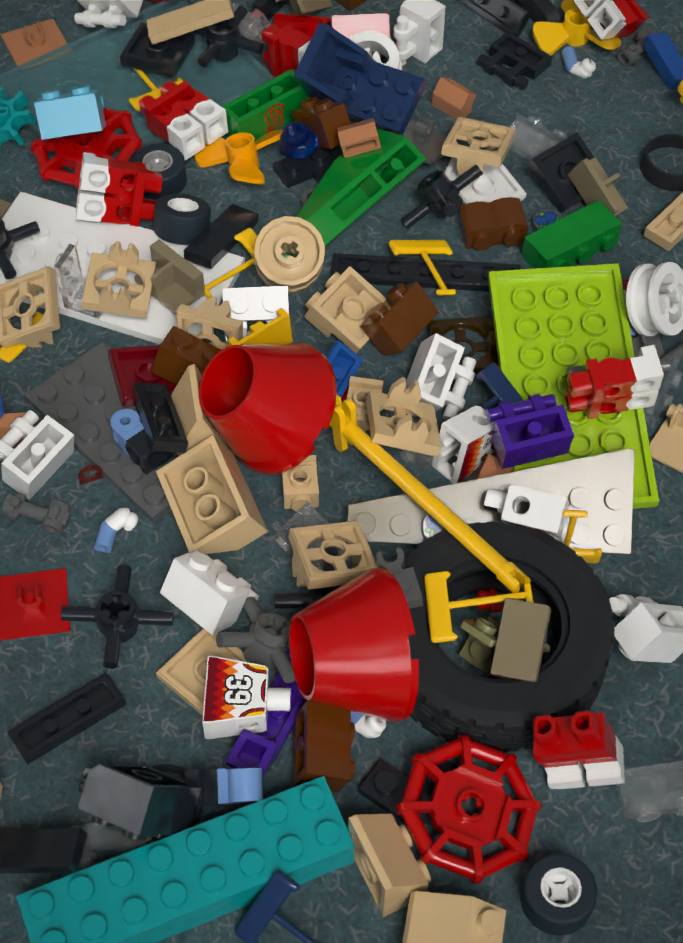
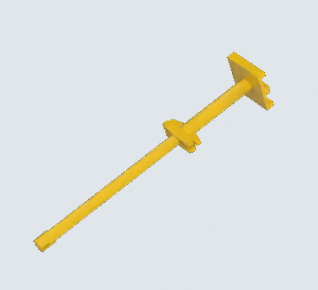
(347, 431)

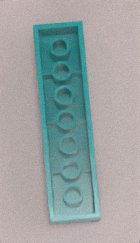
(193, 872)

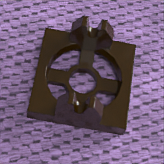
(481, 325)

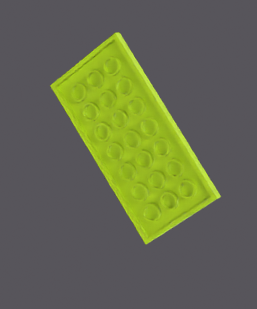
(559, 321)

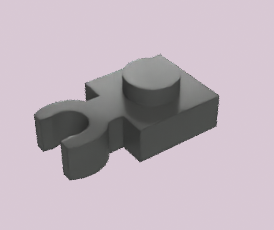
(405, 577)

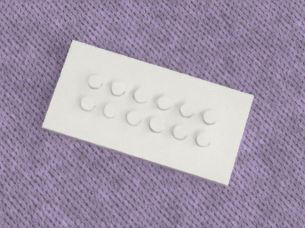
(60, 228)

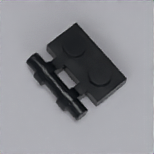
(518, 54)

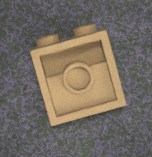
(344, 308)

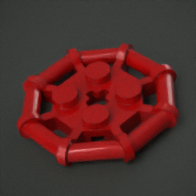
(71, 147)
(452, 821)

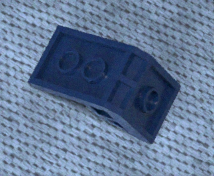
(347, 74)

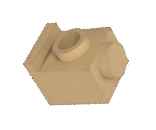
(358, 393)
(301, 485)

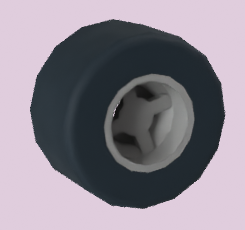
(167, 161)

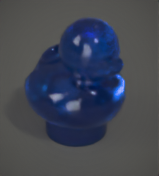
(297, 141)

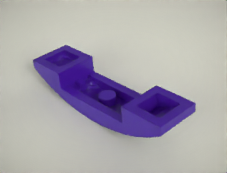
(263, 748)

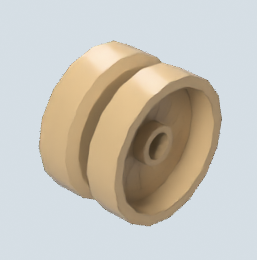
(294, 237)

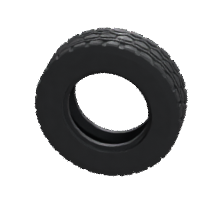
(580, 619)

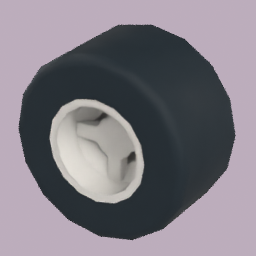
(180, 218)
(559, 879)

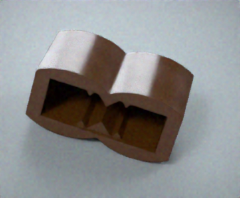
(493, 223)

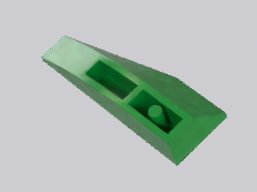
(359, 184)

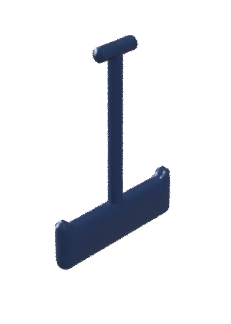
(498, 385)
(266, 908)

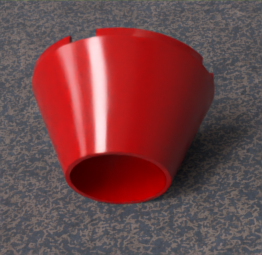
(269, 402)
(356, 648)

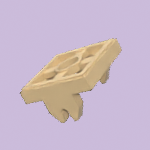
(478, 135)
(29, 287)
(120, 302)
(210, 317)
(406, 434)
(332, 535)

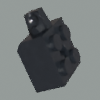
(138, 800)

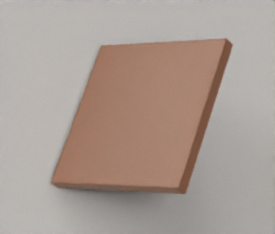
(33, 41)

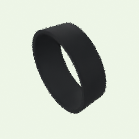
(655, 176)

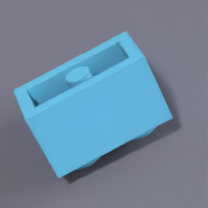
(70, 113)

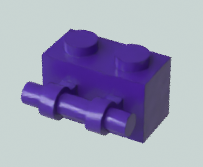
(530, 430)

